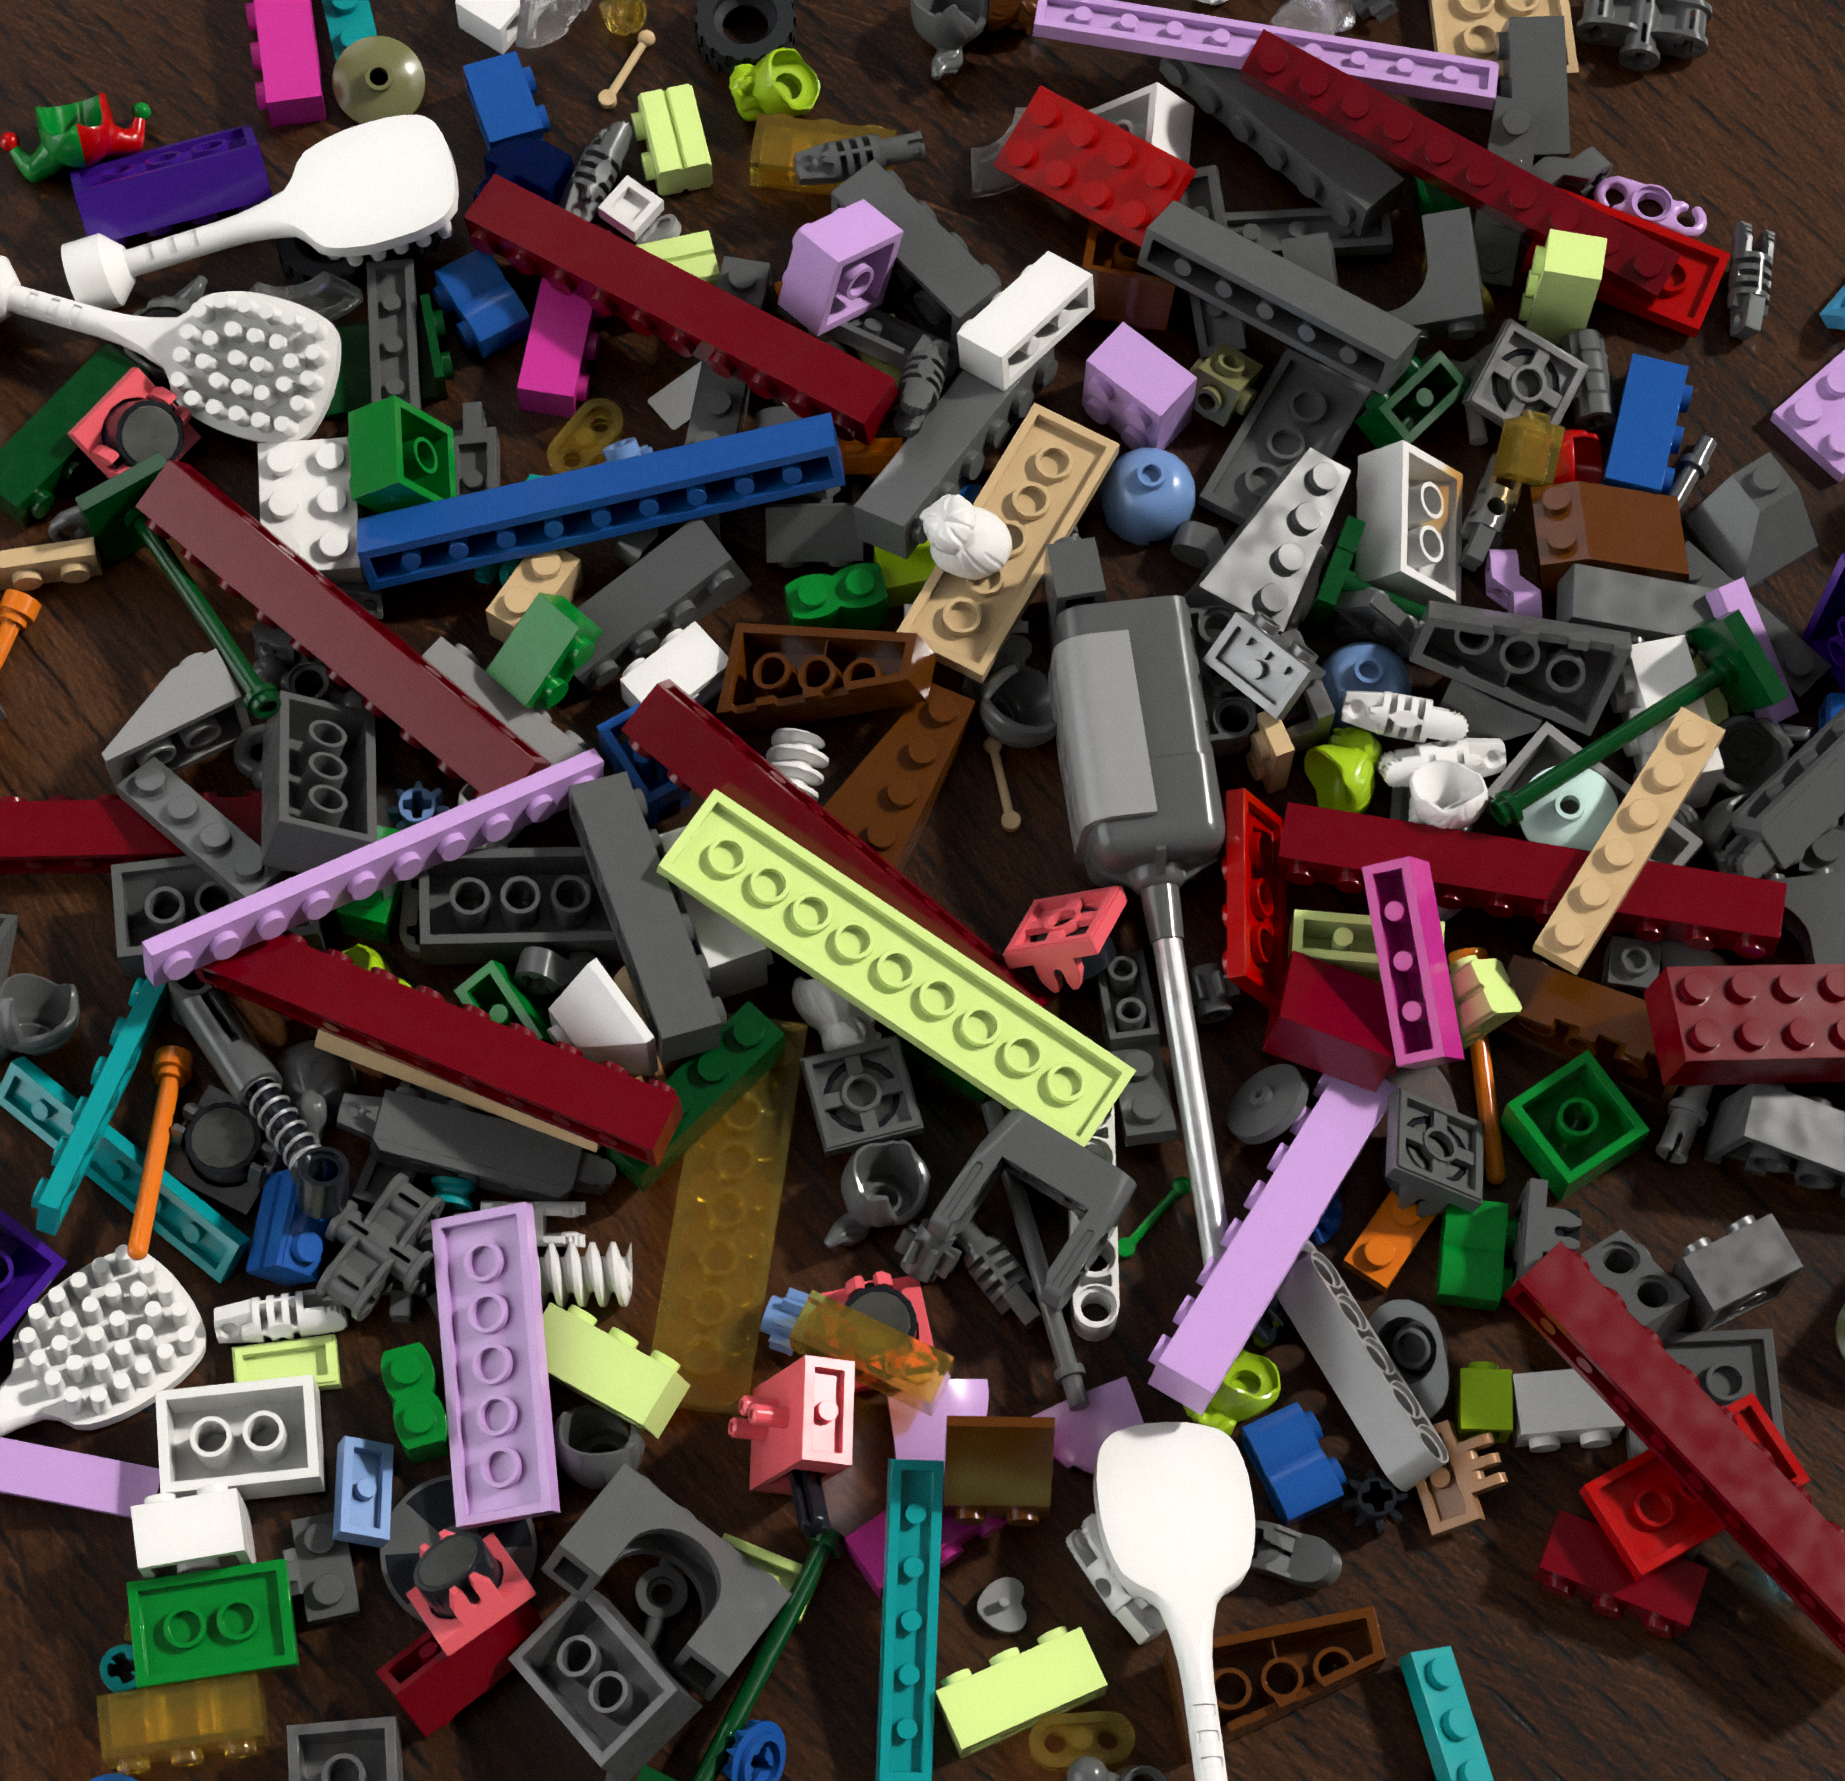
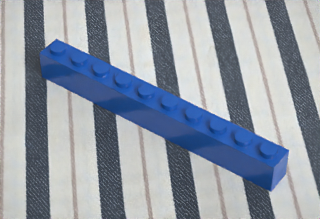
(600, 502)

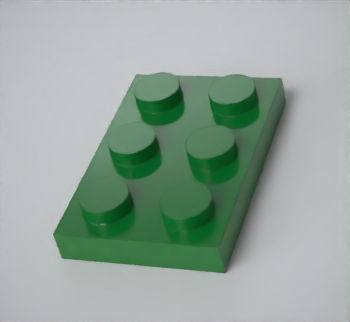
(212, 1624)

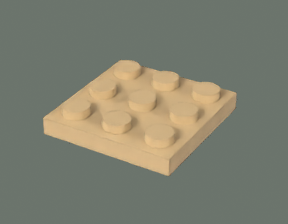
(1470, 26)

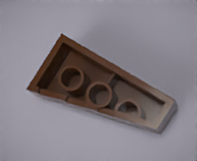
(816, 674)
(904, 774)
(1579, 1015)
(1281, 1669)

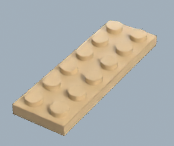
(1039, 496)

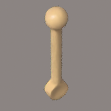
(607, 97)
(1010, 819)

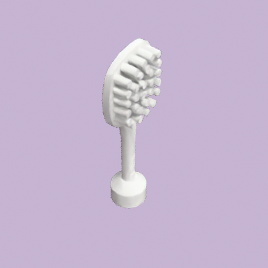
(346, 199)
(231, 359)
(102, 1346)
(1181, 1536)

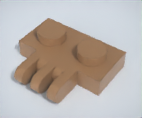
(1452, 1491)

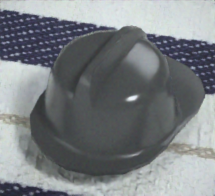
(1416, 1348)

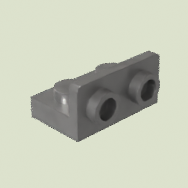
(1263, 662)

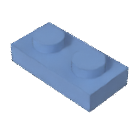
(363, 1492)

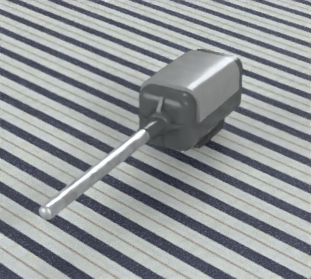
(1147, 806)

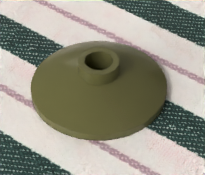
(368, 102)

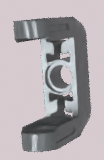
(1058, 1170)

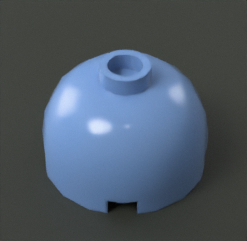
(1147, 495)
(1363, 668)

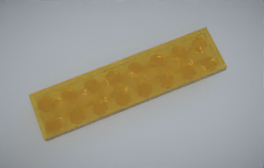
(727, 1237)

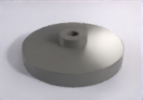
(1267, 1104)

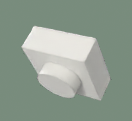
(631, 208)

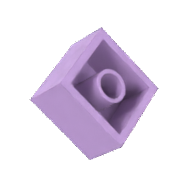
(839, 267)
(1138, 390)

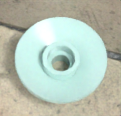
(1548, 824)

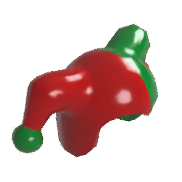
(77, 137)

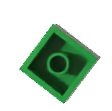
(399, 456)
(1574, 1125)

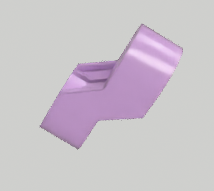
(1508, 587)

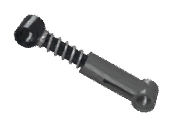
(256, 1086)

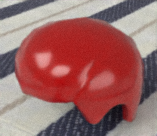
(1579, 458)

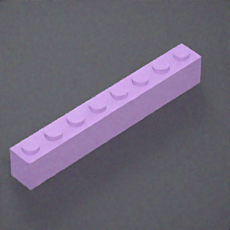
(1267, 1242)

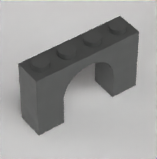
(1452, 293)
(1811, 913)
(640, 1519)

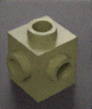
(1225, 384)

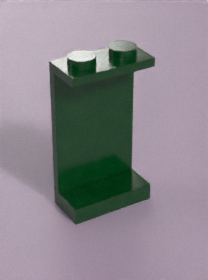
(354, 378)

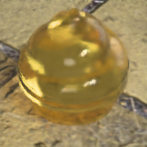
(623, 15)

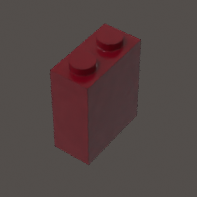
(1331, 1022)

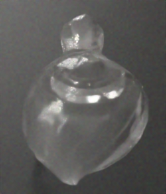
(1316, 16)

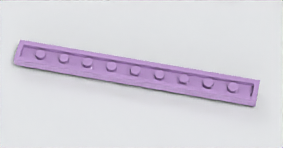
(1230, 41)
(365, 870)

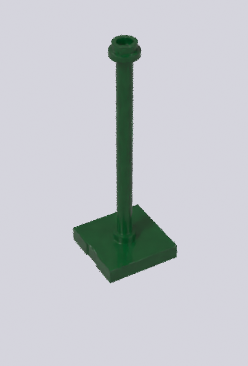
(122, 530)
(1338, 578)
(1734, 666)
(823, 1547)

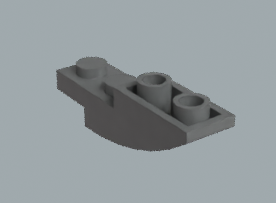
(1134, 1038)

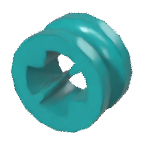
(454, 1192)
(109, 1661)

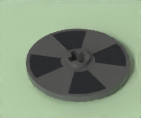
(421, 1518)

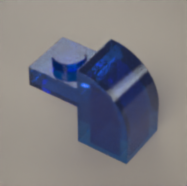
(530, 165)

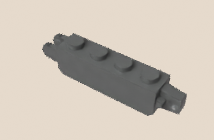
(1790, 807)
(472, 1146)

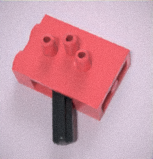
(800, 1434)

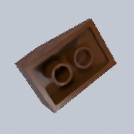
(1123, 287)
(1608, 531)
(998, 1469)

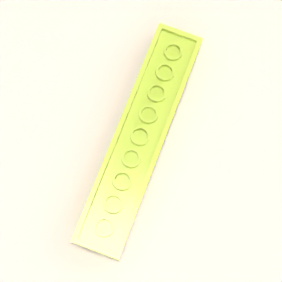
(894, 969)

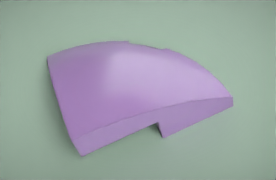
(1084, 1431)
(923, 1435)

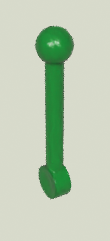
(1126, 1246)

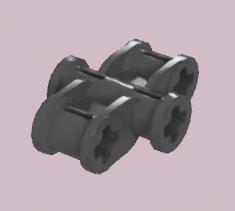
(1658, 23)
(380, 1247)

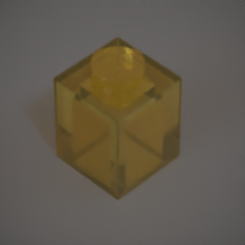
(1529, 449)

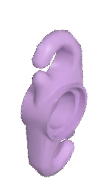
(1636, 192)

